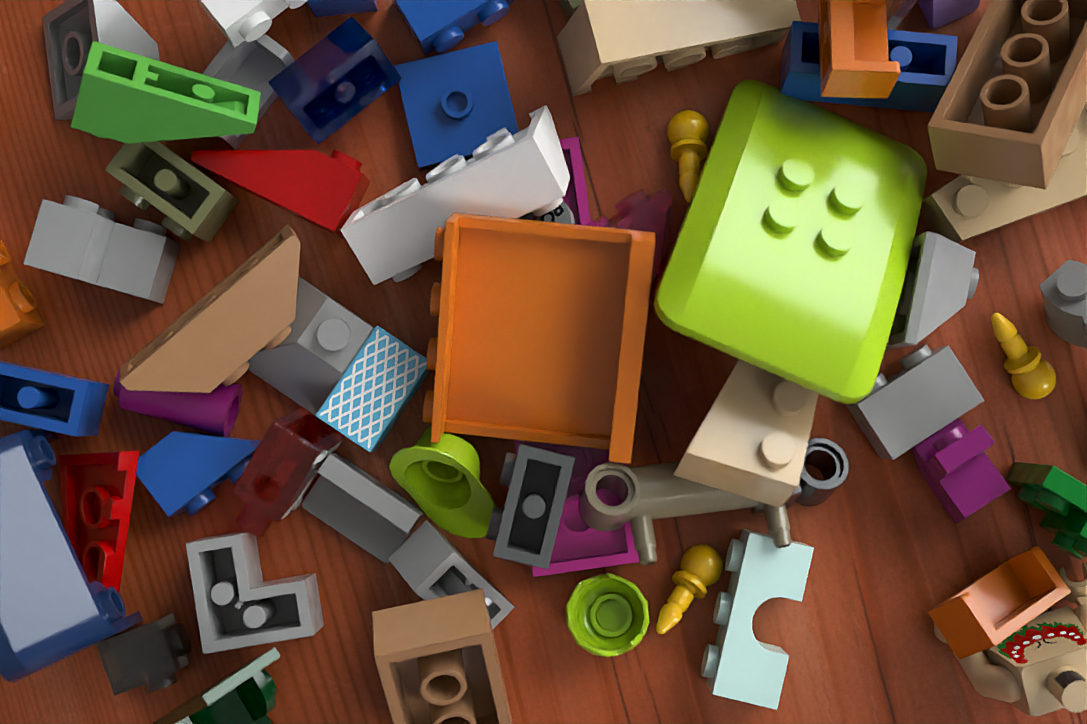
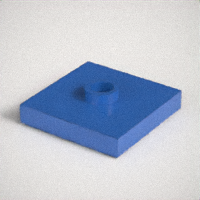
(455, 102)

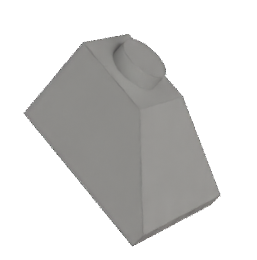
(69, 38)
(934, 288)
(315, 352)

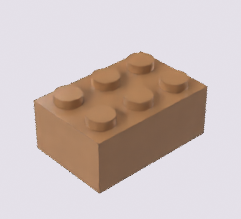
(441, 662)

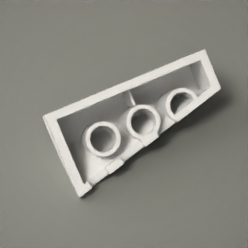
(501, 180)

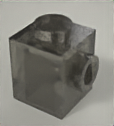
(146, 655)

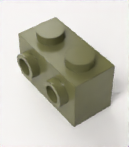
(174, 186)

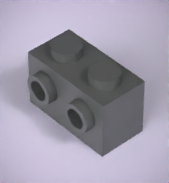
(533, 507)

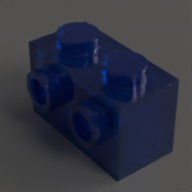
(335, 80)

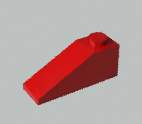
(298, 181)

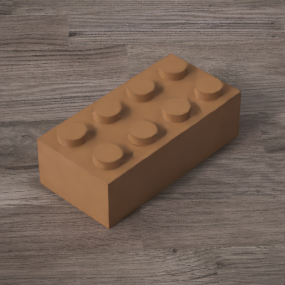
(1014, 93)

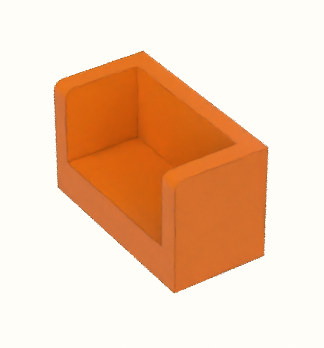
(855, 49)
(999, 602)

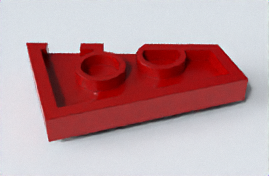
(97, 510)

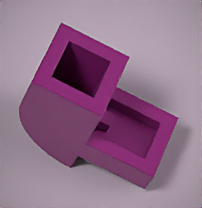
(959, 469)

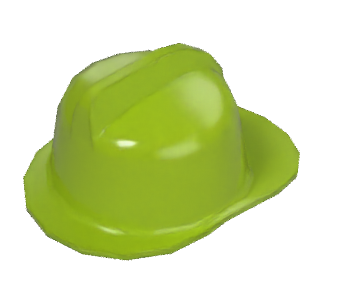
(445, 483)

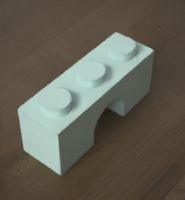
(738, 663)

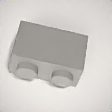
(915, 401)

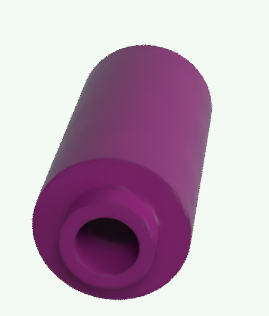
(208, 412)

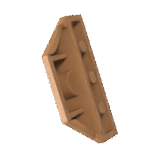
(225, 326)

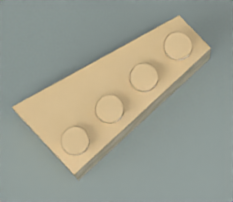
(636, 35)
(979, 205)
(753, 437)

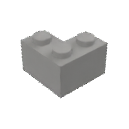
(88, 246)
(236, 604)

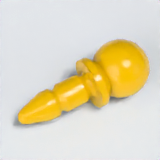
(688, 136)
(1030, 374)
(700, 568)

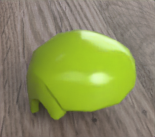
(607, 615)

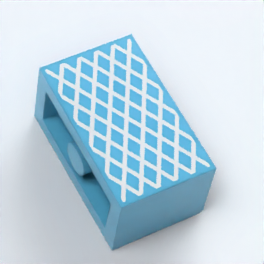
(375, 390)

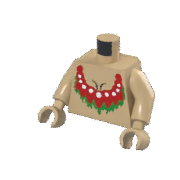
(1040, 663)

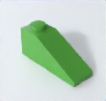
(152, 101)

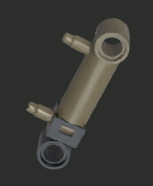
(655, 493)

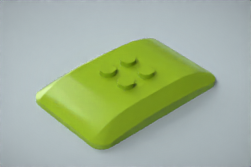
(796, 242)

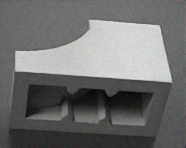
(439, 569)

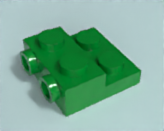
(1065, 497)

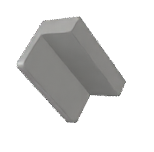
(361, 507)

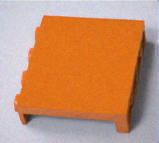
(539, 331)

